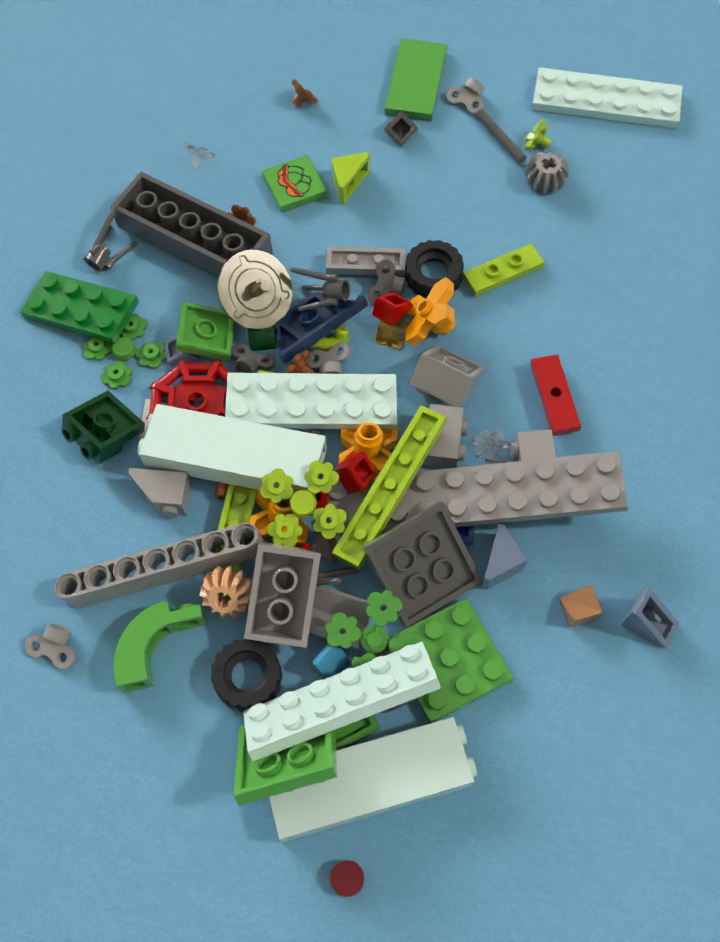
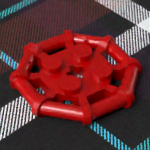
(192, 387)

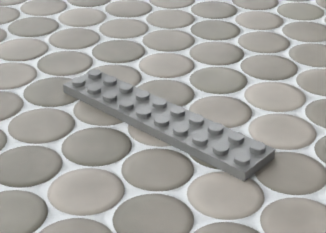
(508, 491)

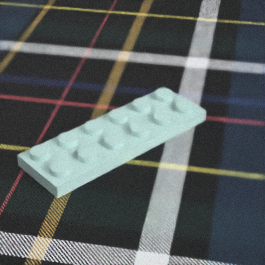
(608, 98)
(313, 400)
(339, 700)

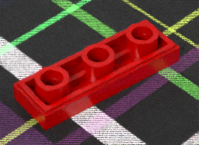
(552, 381)

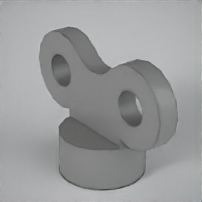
(468, 95)
(330, 360)
(52, 645)

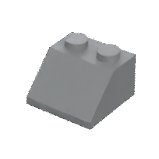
(446, 376)

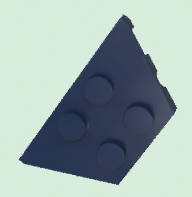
(304, 329)

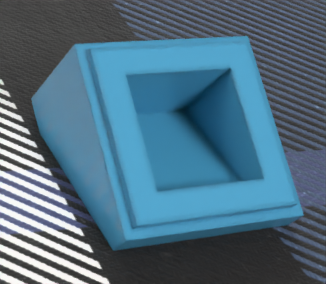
(330, 661)

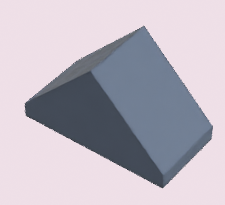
(504, 560)
(651, 619)

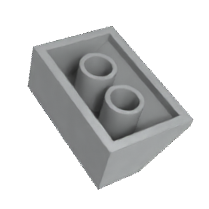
(282, 594)

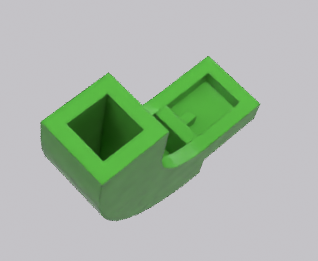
(141, 637)

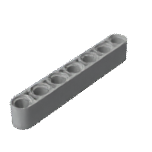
(146, 562)

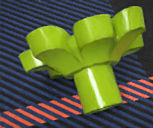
(538, 136)

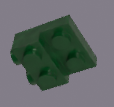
(101, 426)

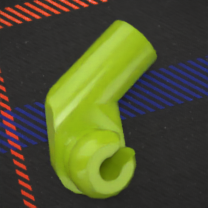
(326, 344)

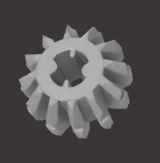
(547, 172)

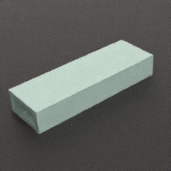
(227, 448)
(379, 779)

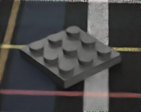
(423, 563)

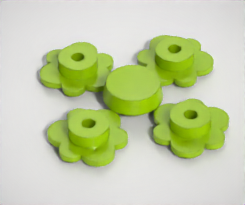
(303, 503)

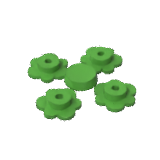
(125, 349)
(374, 637)

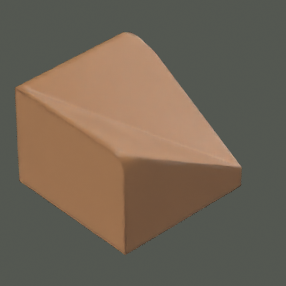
(581, 606)

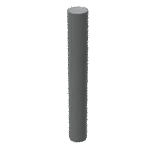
(499, 134)

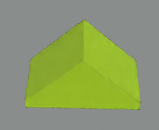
(349, 173)

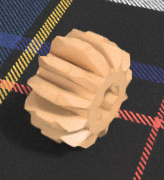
(226, 591)

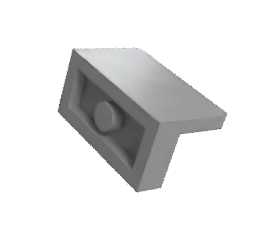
(329, 602)

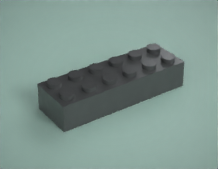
(185, 224)

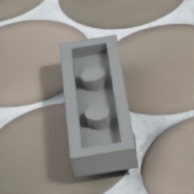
(363, 260)

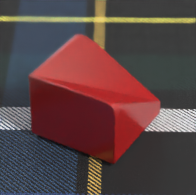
(391, 308)
(356, 472)

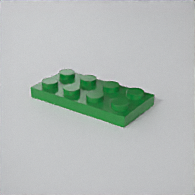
(80, 307)

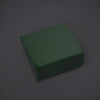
(262, 338)

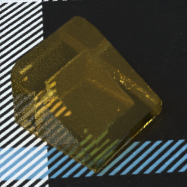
(392, 335)

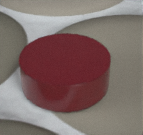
(347, 878)

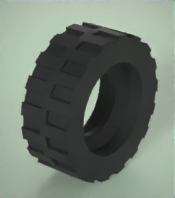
(432, 251)
(232, 655)

